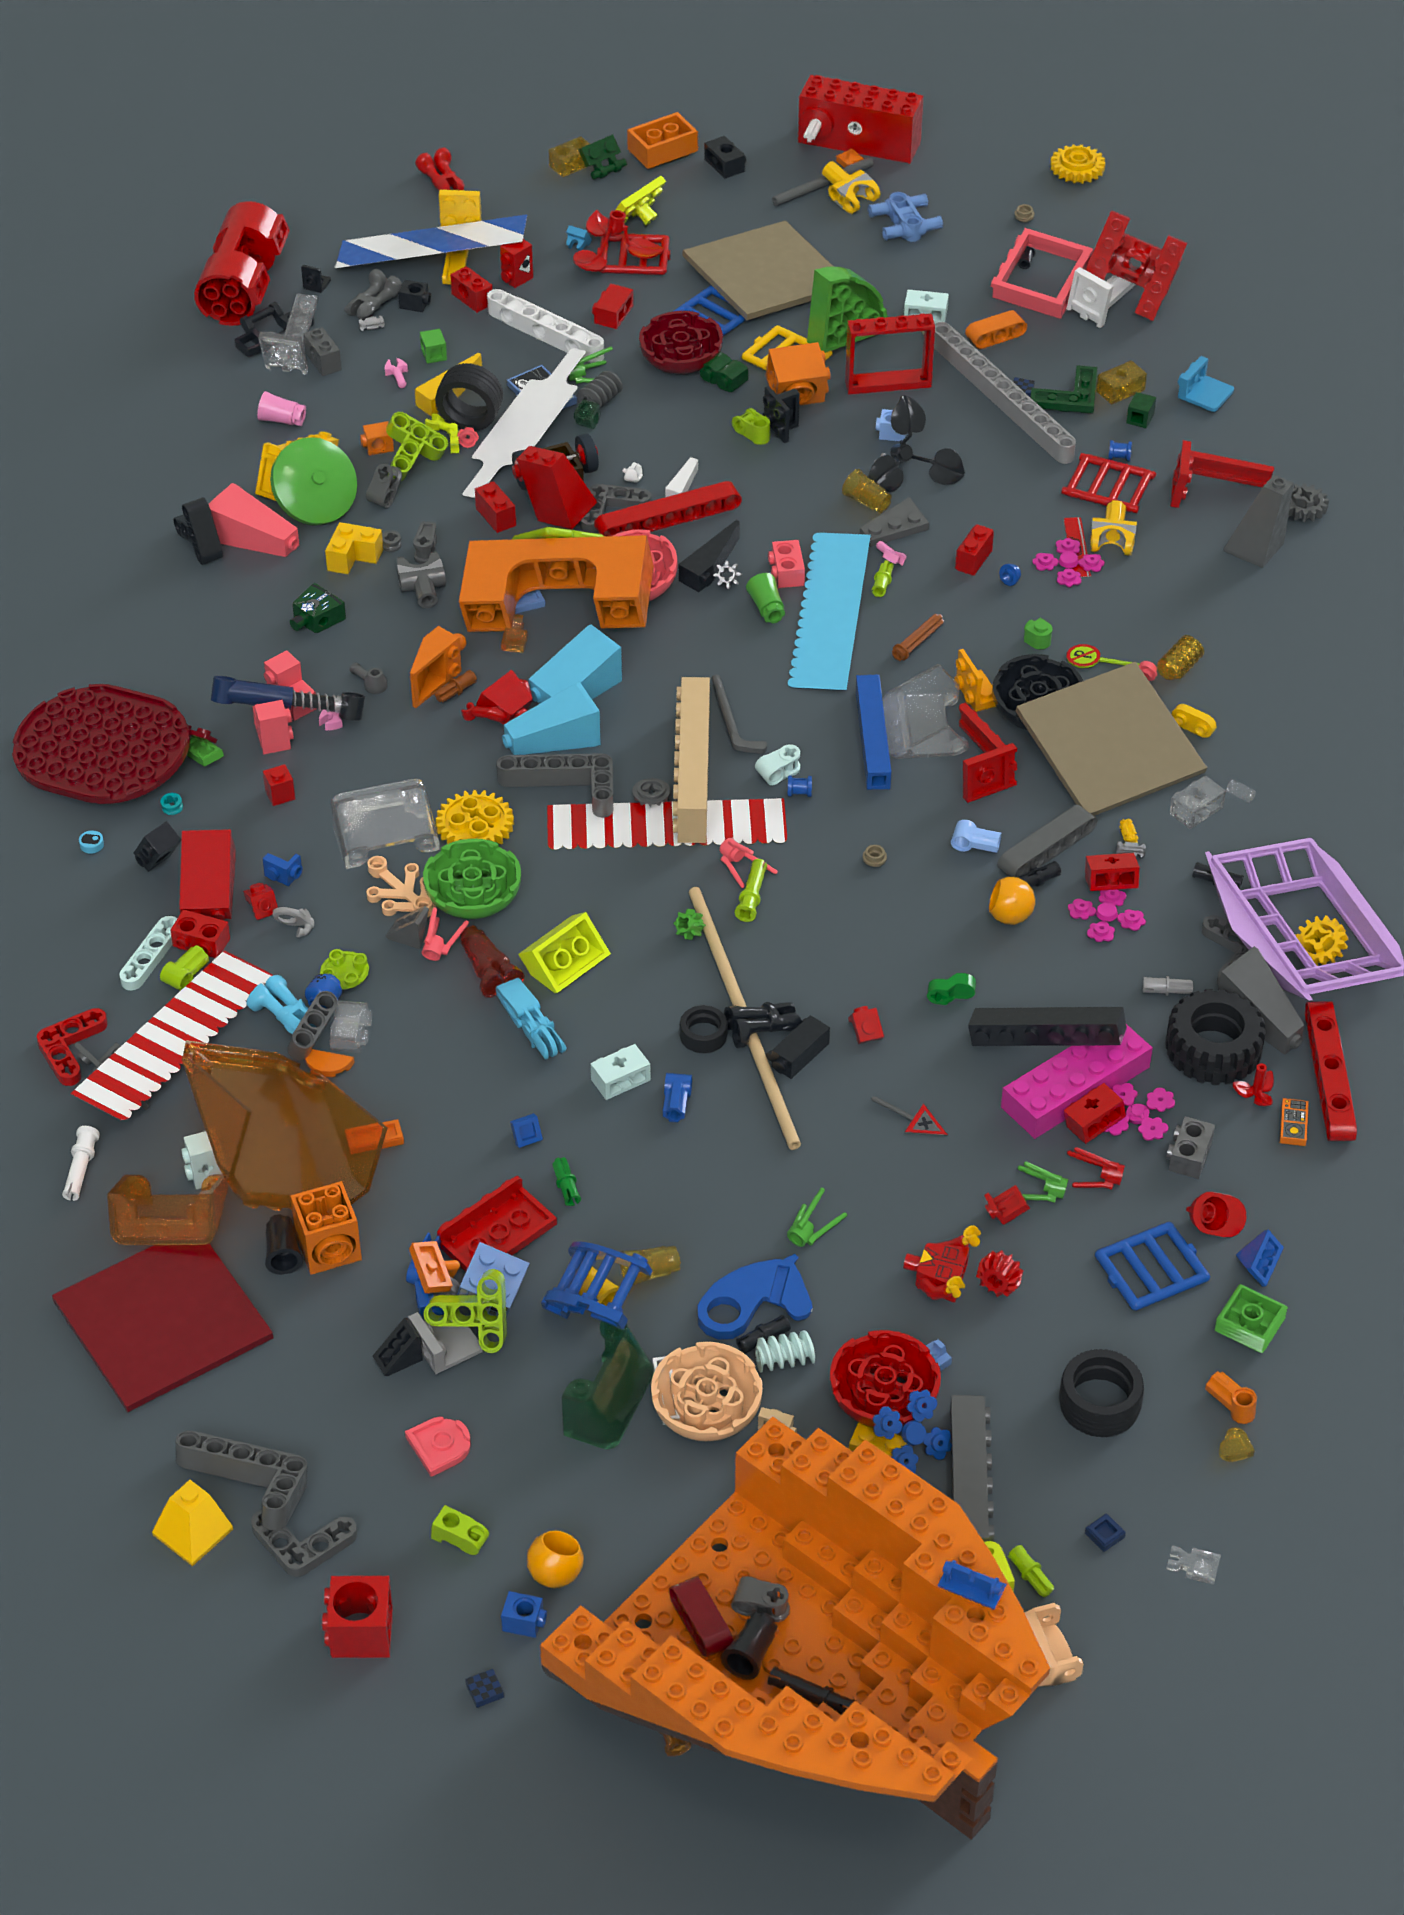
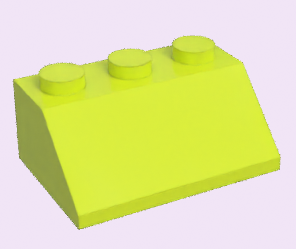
(565, 952)

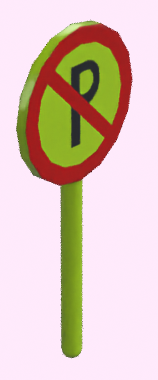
(1087, 656)

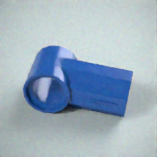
(676, 1092)

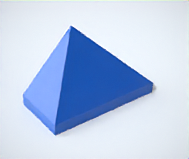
(1261, 1256)

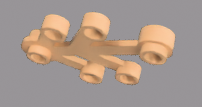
(378, 868)

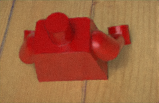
(502, 700)

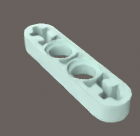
(143, 971)

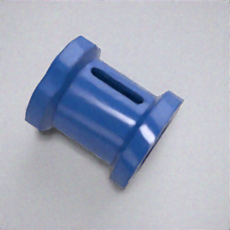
(1120, 450)
(800, 786)

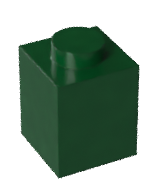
(1141, 410)

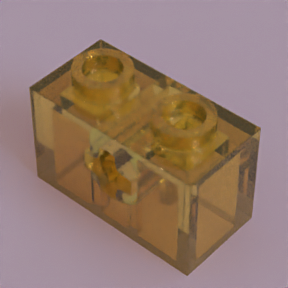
(1121, 382)

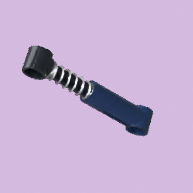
(230, 690)

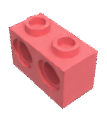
(787, 563)

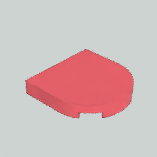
(439, 1443)

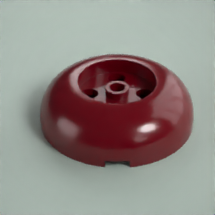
(680, 341)

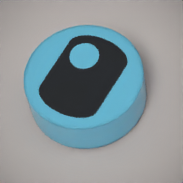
(91, 842)

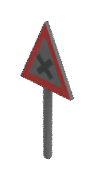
(921, 1123)

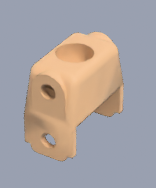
(1062, 1664)

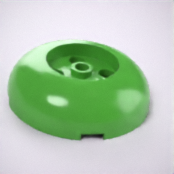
(488, 881)

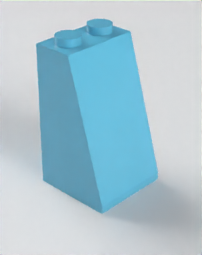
(586, 659)

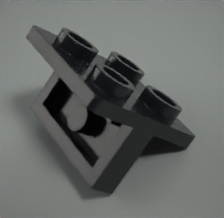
(782, 411)

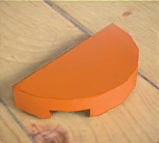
(328, 1063)

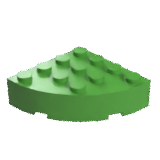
(835, 299)

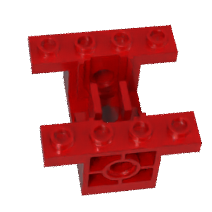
(1157, 266)

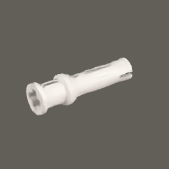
(82, 1153)

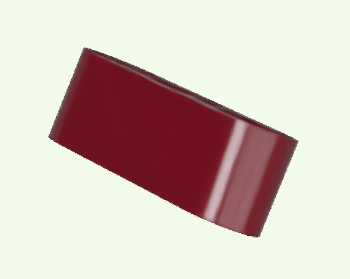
(700, 1616)

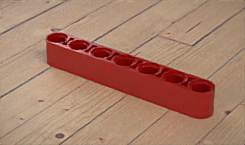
(671, 510)

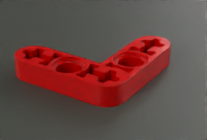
(60, 1044)

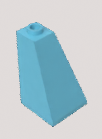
(556, 724)

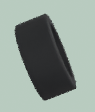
(700, 1043)

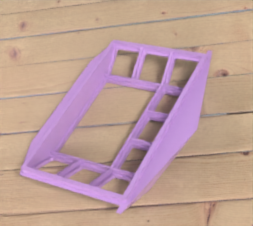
(1342, 894)

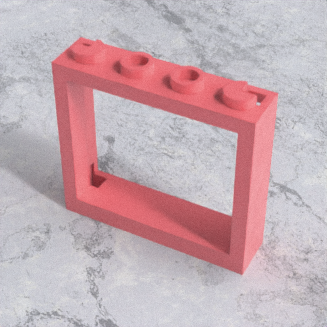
(1030, 299)

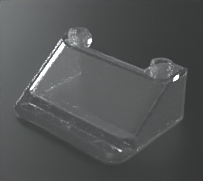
(918, 716)

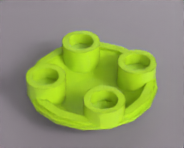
(347, 967)

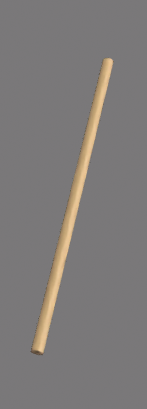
(754, 1042)

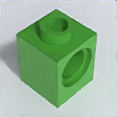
(433, 346)

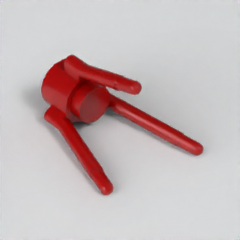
(1111, 1171)

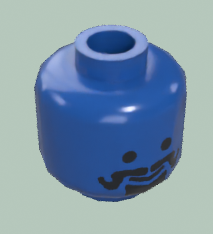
(321, 983)

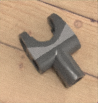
(422, 578)

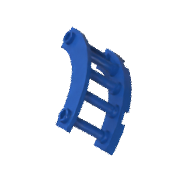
(565, 1297)

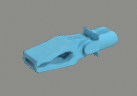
(526, 1013)

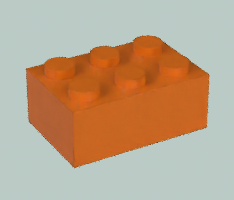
(662, 140)

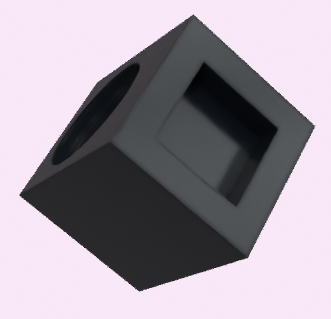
(414, 296)

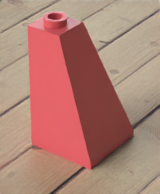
(250, 524)

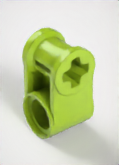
(753, 426)

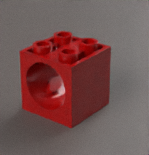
(362, 1637)

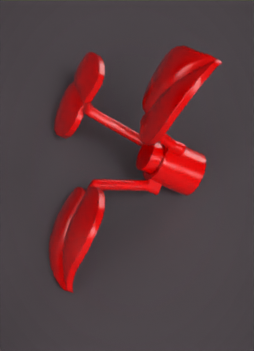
(599, 226)

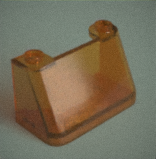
(151, 1219)

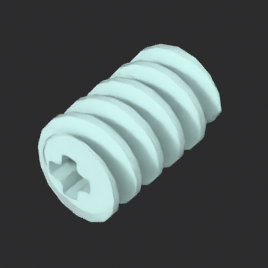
(784, 1349)

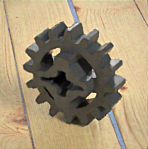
(1308, 503)

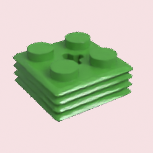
(1251, 1318)

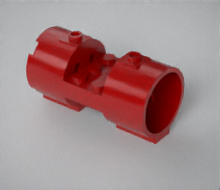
(237, 271)

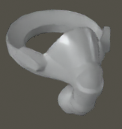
(301, 918)

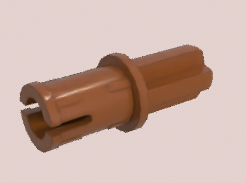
(456, 686)

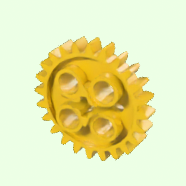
(475, 818)

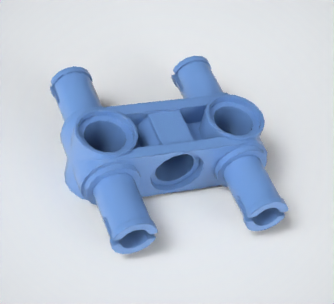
(905, 216)

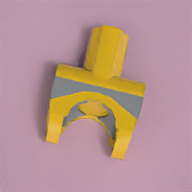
(848, 187)
(1113, 529)

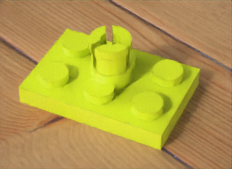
(640, 202)

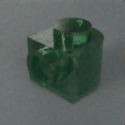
(587, 414)

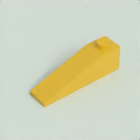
(426, 393)

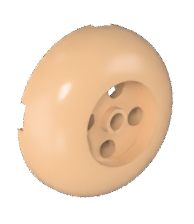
(696, 1383)

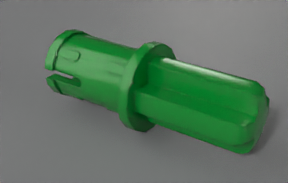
(566, 1181)

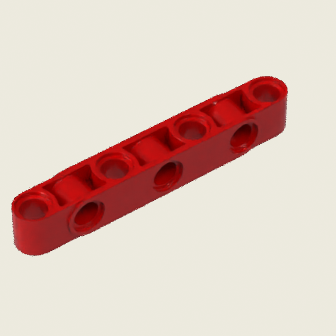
(1330, 1071)

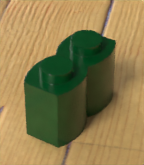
(725, 372)

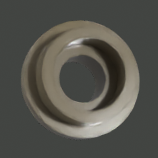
(1024, 213)
(874, 856)

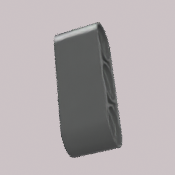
(307, 1034)

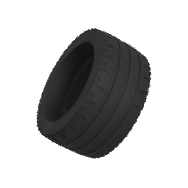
(475, 379)
(1094, 1419)

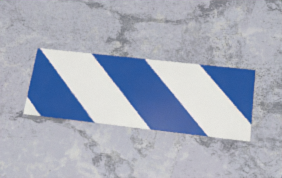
(431, 241)

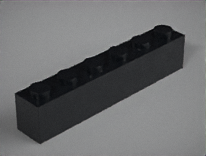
(1047, 1026)

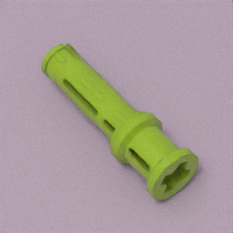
(750, 896)

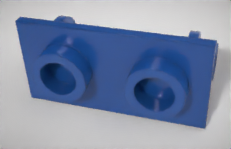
(971, 1584)

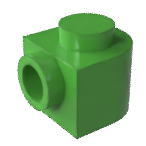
(1038, 633)

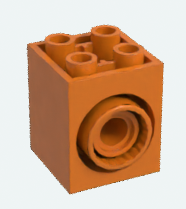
(801, 369)
(326, 1227)

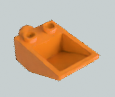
(435, 663)

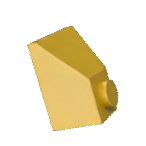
(191, 1523)

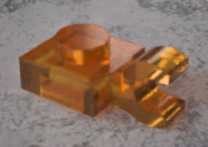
(515, 638)

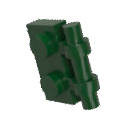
(600, 151)

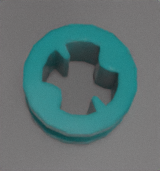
(171, 798)

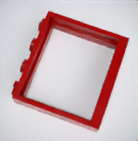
(897, 379)

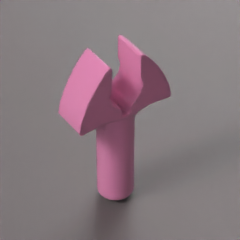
(397, 371)
(890, 554)
(332, 720)

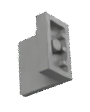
(445, 1344)

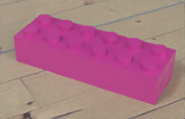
(1044, 1092)

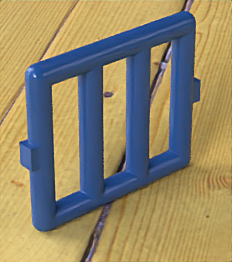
(701, 299)
(1156, 1294)

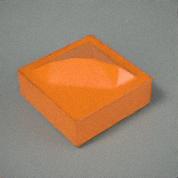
(848, 158)

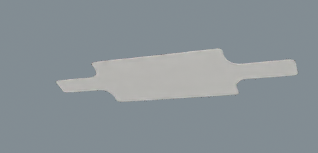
(525, 420)

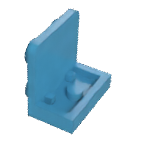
(1202, 389)

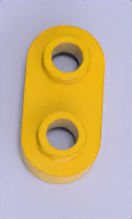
(1194, 720)

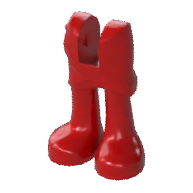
(441, 162)

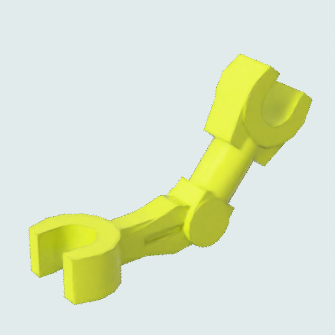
(452, 429)

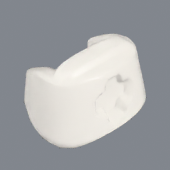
(633, 473)

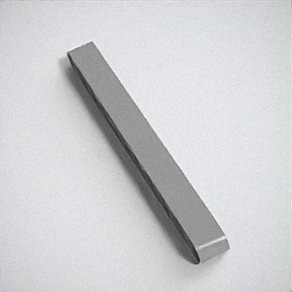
(1004, 393)

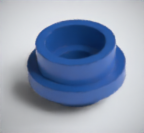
(1010, 574)

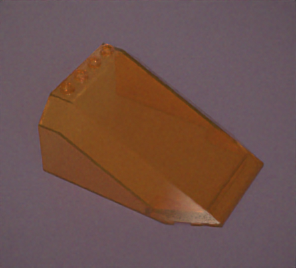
(279, 1125)

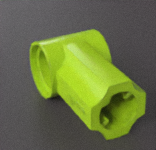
(183, 970)

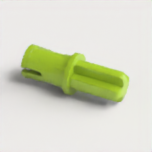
(882, 579)
(1031, 1571)

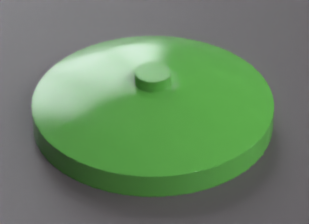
(313, 481)

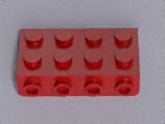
(501, 1219)

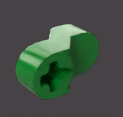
(958, 986)

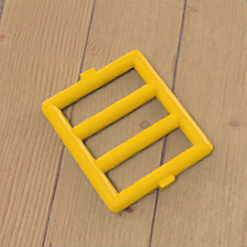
(760, 342)

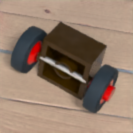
(583, 460)

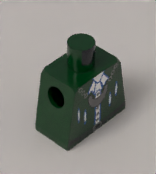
(317, 610)

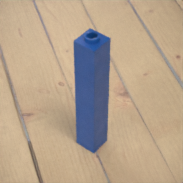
(873, 732)

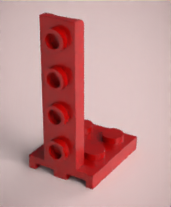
(1214, 466)
(990, 770)

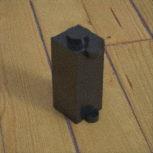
(799, 1047)

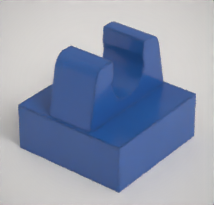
(526, 1130)

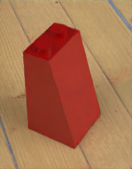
(554, 487)
(207, 872)

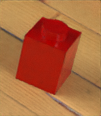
(279, 785)

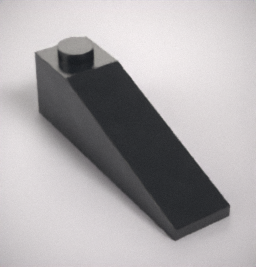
(700, 566)

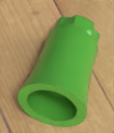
(766, 597)

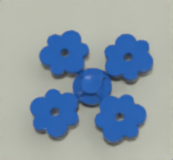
(913, 1431)

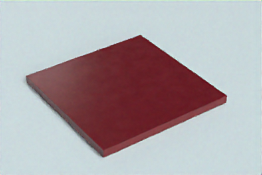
(161, 1319)

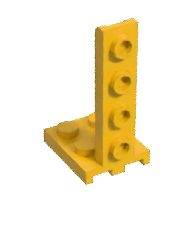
(457, 208)
(268, 457)

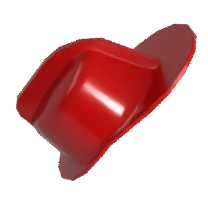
(1217, 1214)

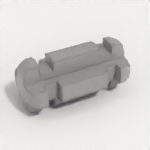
(371, 323)

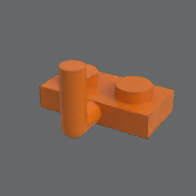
(431, 1267)

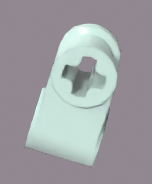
(777, 766)

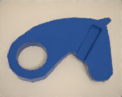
(747, 1288)

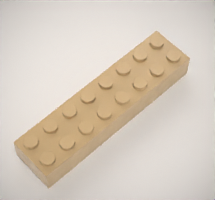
(692, 760)

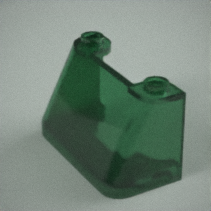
(604, 1408)

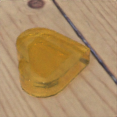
(1236, 1446)

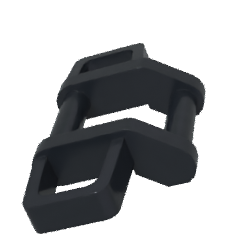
(252, 333)

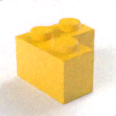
(351, 544)

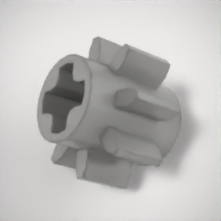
(723, 570)

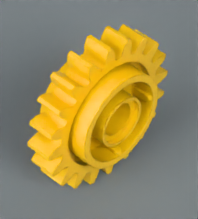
(1077, 164)

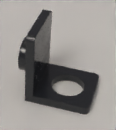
(313, 279)

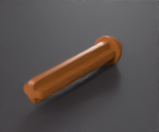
(902, 650)

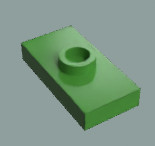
(203, 751)

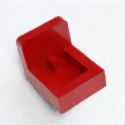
(262, 900)
(866, 1024)
(1006, 1205)

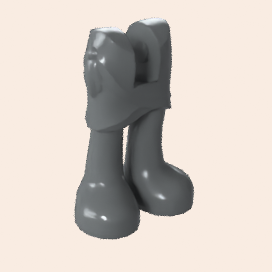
(366, 303)

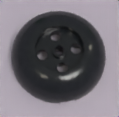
(1033, 675)

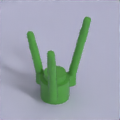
(579, 369)
(1054, 1184)
(802, 1229)

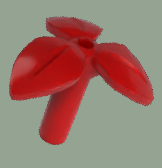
(1262, 1083)

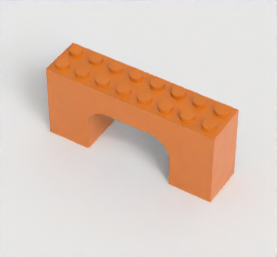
(505, 570)

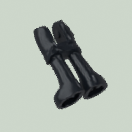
(768, 1017)

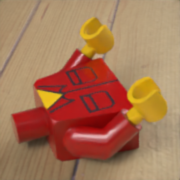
(943, 1265)

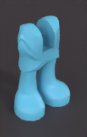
(266, 996)

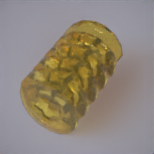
(1180, 658)

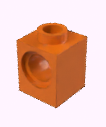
(376, 439)

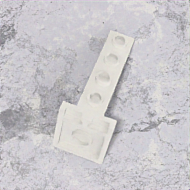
(1095, 296)

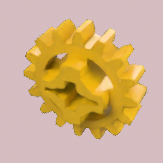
(1320, 939)

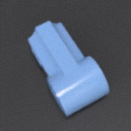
(969, 836)

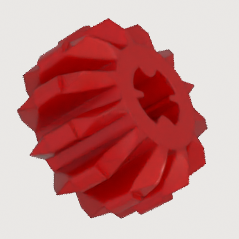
(999, 1273)

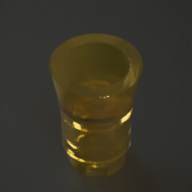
(866, 491)
(661, 1260)

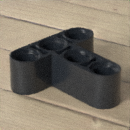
(199, 528)

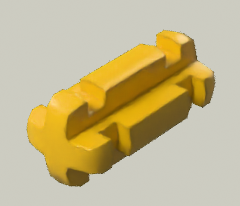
(1128, 830)

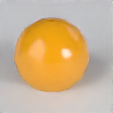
(1011, 900)
(555, 1559)

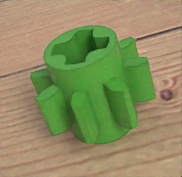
(689, 924)

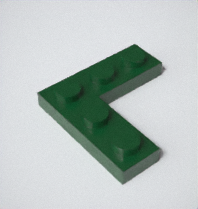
(1079, 400)

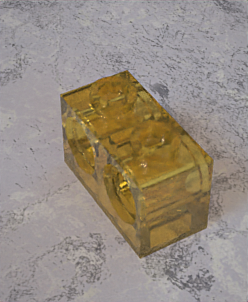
(566, 158)

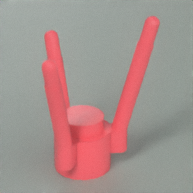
(734, 852)
(434, 944)

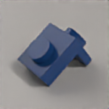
(281, 870)

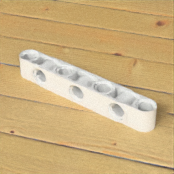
(543, 324)

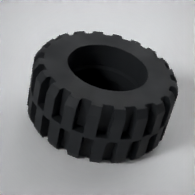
(1214, 1060)

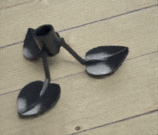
(905, 419)

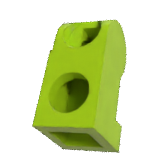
(459, 1530)

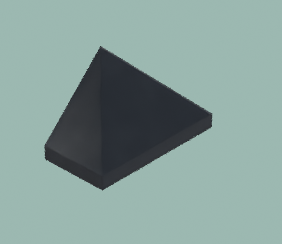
(399, 1349)

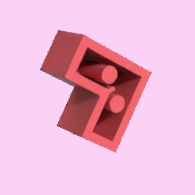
(286, 671)
(272, 726)

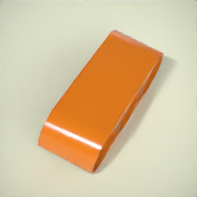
(996, 329)

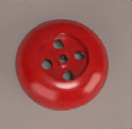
(888, 1357)

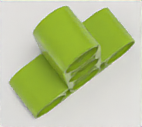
(413, 444)
(477, 1304)

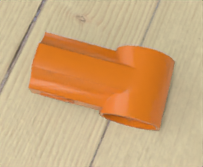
(1237, 1399)

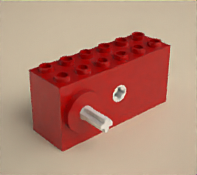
(860, 118)

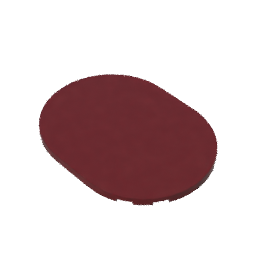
(101, 744)

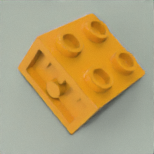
(973, 683)

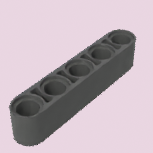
(1047, 841)

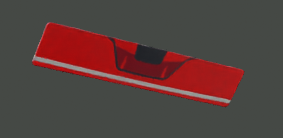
(1074, 531)

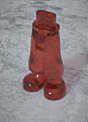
(488, 961)

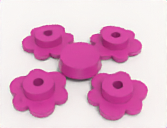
(1068, 560)
(1106, 912)
(1139, 1113)

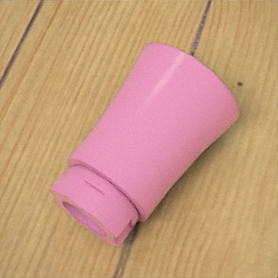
(280, 410)

